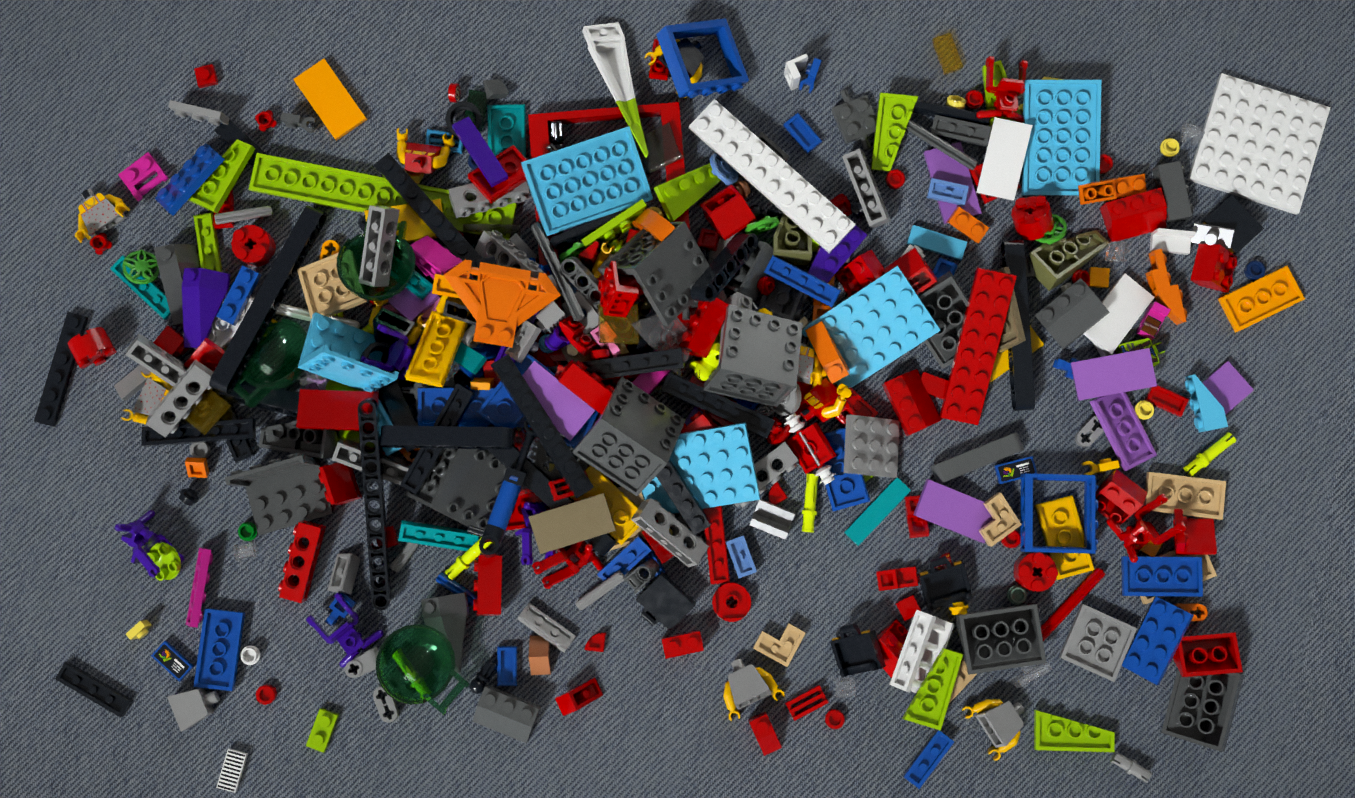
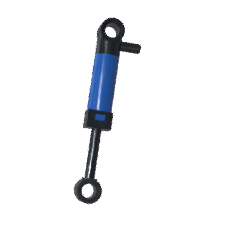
(505, 501)

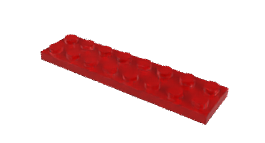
(977, 345)

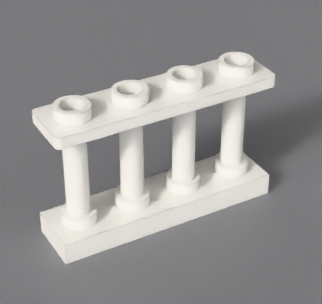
(920, 650)

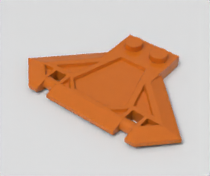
(500, 298)

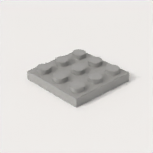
(871, 446)
(1097, 642)

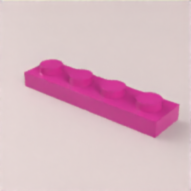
(198, 595)

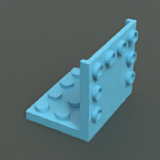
(335, 353)

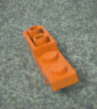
(1111, 188)
(1164, 294)

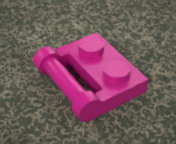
(140, 172)

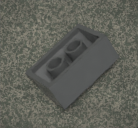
(752, 270)
(1072, 313)
(506, 713)

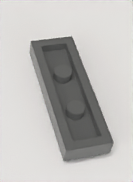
(961, 130)

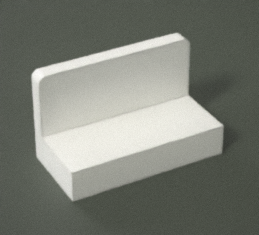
(792, 70)
(1171, 241)

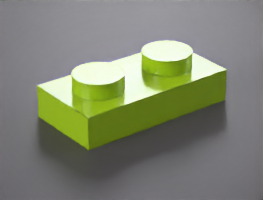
(322, 730)

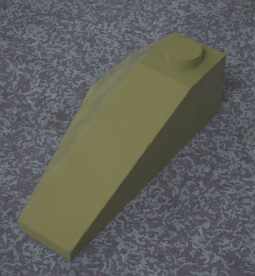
(792, 243)
(1062, 258)

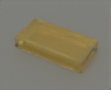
(947, 53)

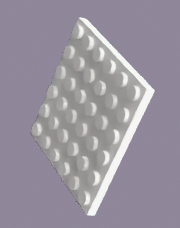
(1259, 143)

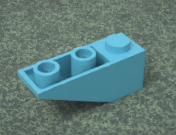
(1207, 410)

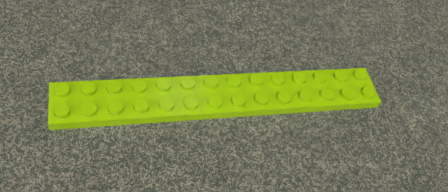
(351, 189)

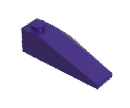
(201, 301)

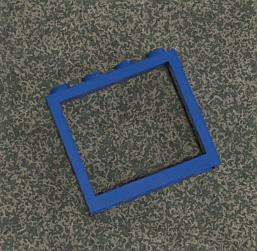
(677, 68)
(1090, 507)

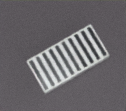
(232, 770)

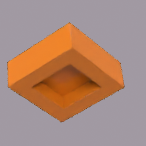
(197, 467)

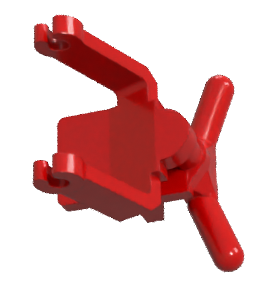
(1005, 92)
(1143, 532)
(575, 557)

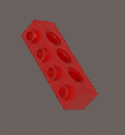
(315, 534)

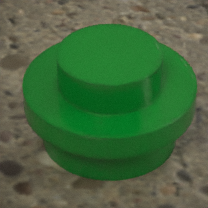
(247, 531)

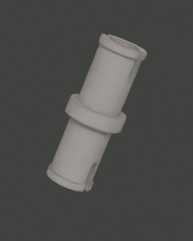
(1131, 766)

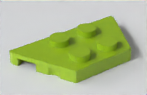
(616, 225)

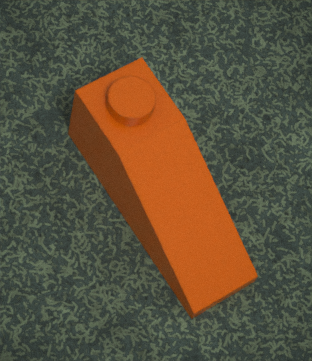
(827, 352)

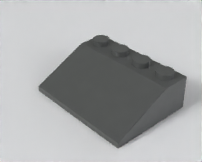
(948, 307)
(1001, 638)
(1203, 709)

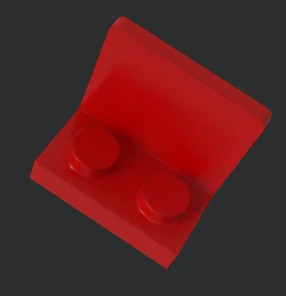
(614, 297)
(1197, 538)

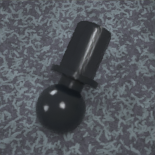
(557, 134)
(758, 212)
(477, 685)

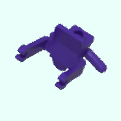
(399, 353)
(529, 509)
(142, 541)
(346, 634)

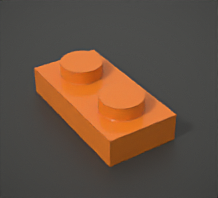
(967, 224)

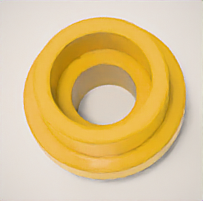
(958, 608)

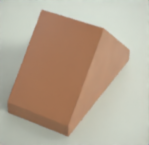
(539, 656)

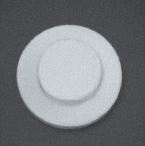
(250, 655)

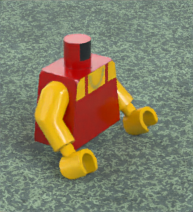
(422, 157)
(825, 400)

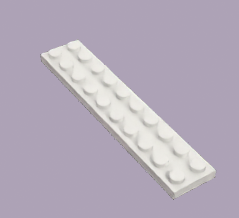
(772, 176)

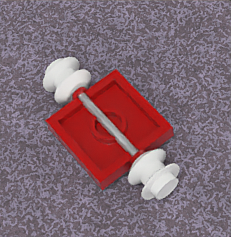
(811, 448)

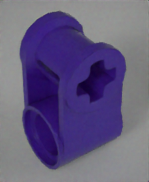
(556, 339)

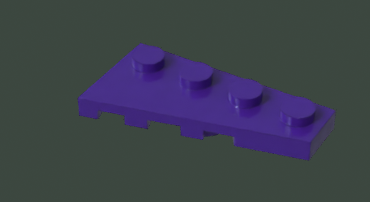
(826, 264)

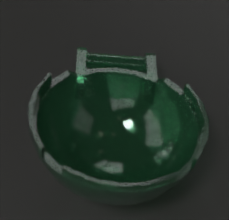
(402, 267)
(274, 361)
(418, 666)

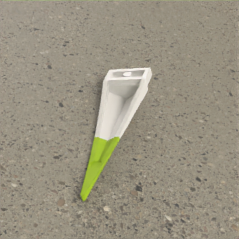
(609, 53)

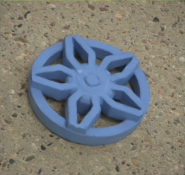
(723, 170)

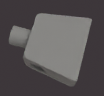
(192, 706)

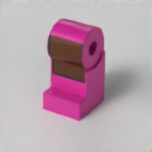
(1152, 320)

